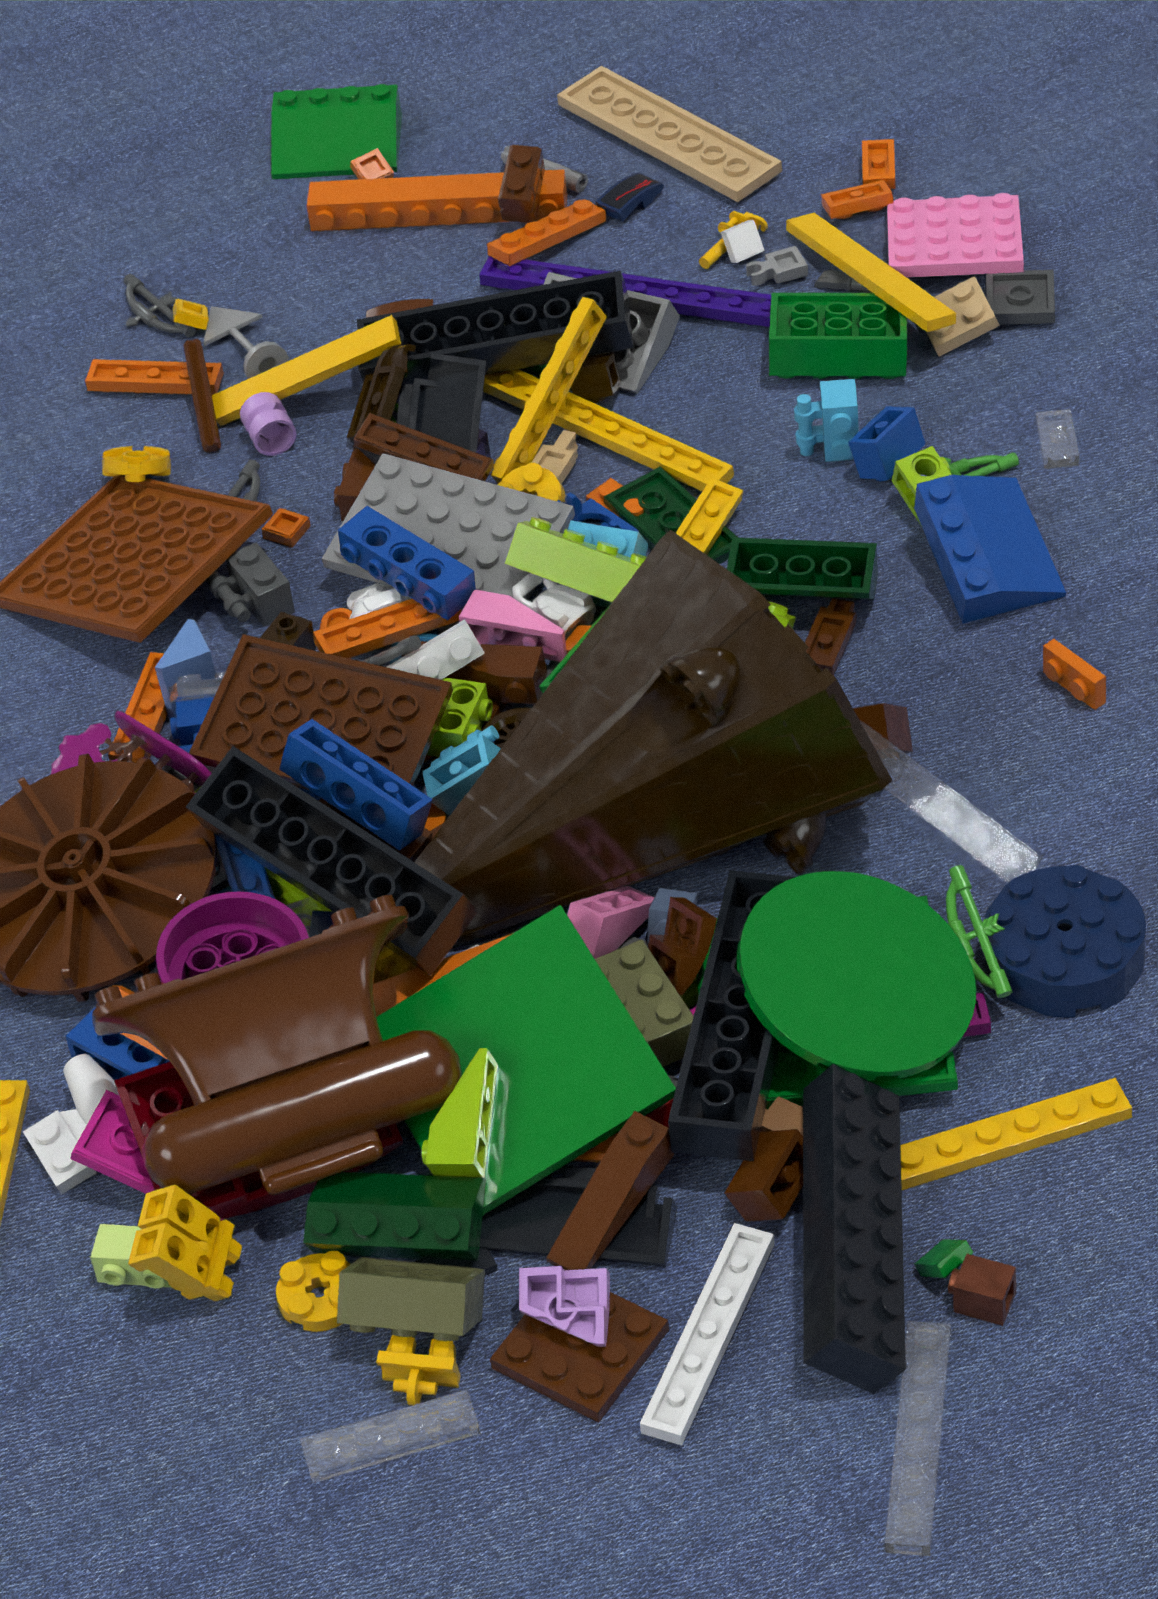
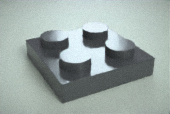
(1022, 297)

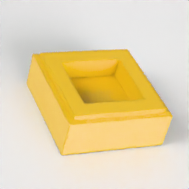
(190, 314)

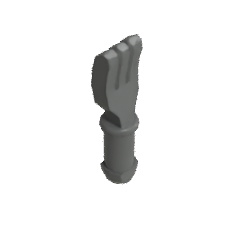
(838, 280)

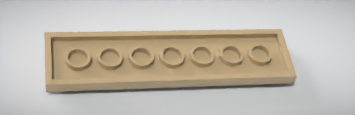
(670, 133)

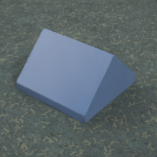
(185, 656)

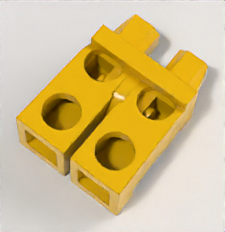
(185, 1244)

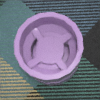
(268, 424)

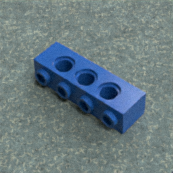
(406, 562)
(355, 784)
(113, 1052)

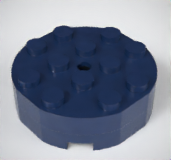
(1068, 940)

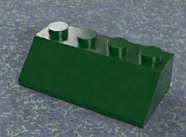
(806, 567)
(396, 1216)

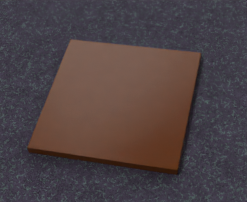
(130, 556)

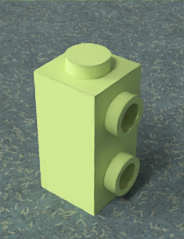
(111, 1258)

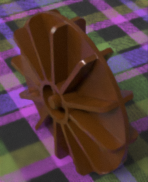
(95, 874)

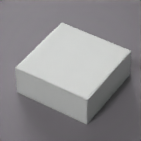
(742, 241)

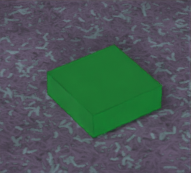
(943, 1258)

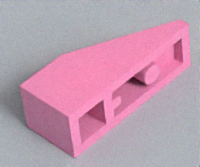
(505, 621)
(609, 918)

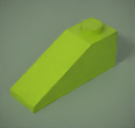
(463, 1124)

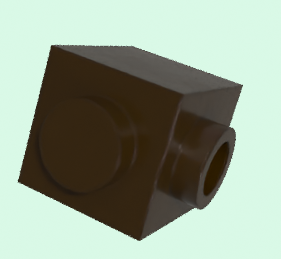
(597, 378)
(291, 631)

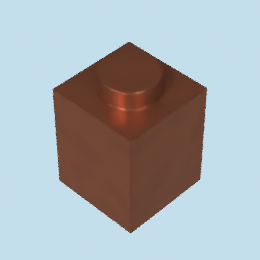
(983, 1289)

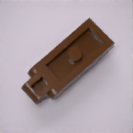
(831, 633)

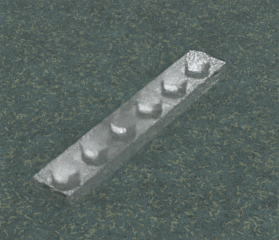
(953, 813)
(918, 1439)

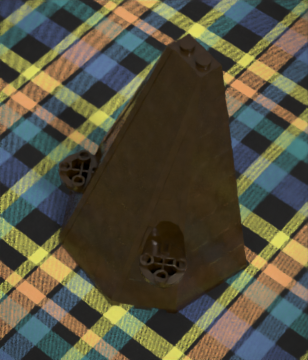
(659, 749)

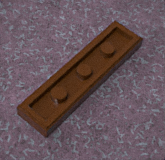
(394, 439)

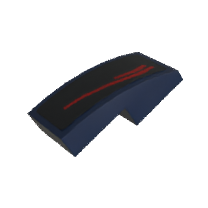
(628, 194)

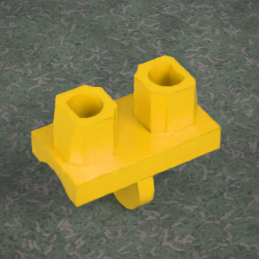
(417, 1372)

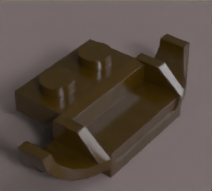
(381, 388)

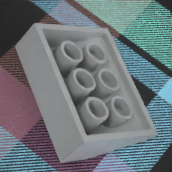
(652, 330)

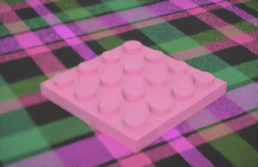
(955, 235)

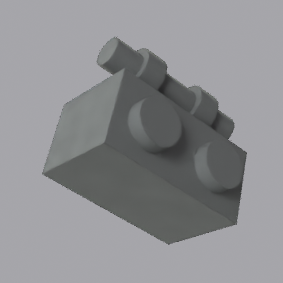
(257, 586)

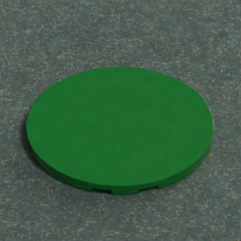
(856, 974)

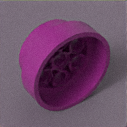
(224, 931)

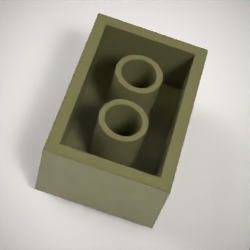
(649, 1000)
(410, 1298)

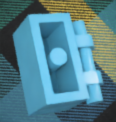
(839, 420)
(459, 768)

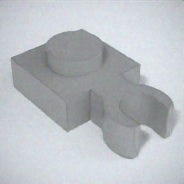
(780, 265)

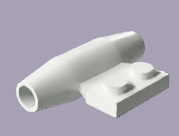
(60, 1131)

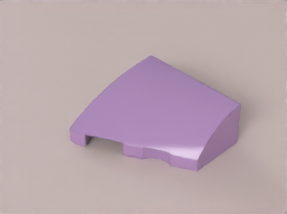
(568, 1300)

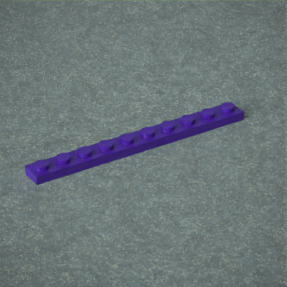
(686, 298)

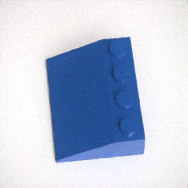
(986, 544)

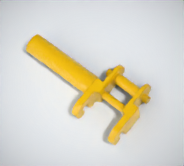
(719, 248)

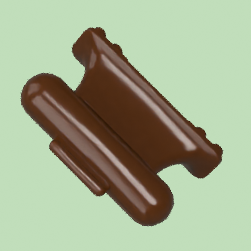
(282, 1060)

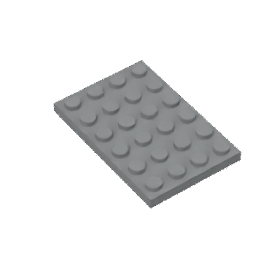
(453, 513)

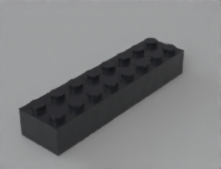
(509, 327)
(328, 855)
(728, 1049)
(852, 1230)

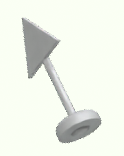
(259, 357)

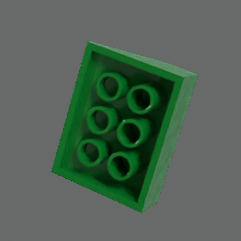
(327, 128)
(836, 336)

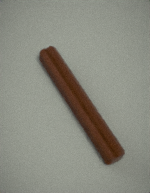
(202, 395)

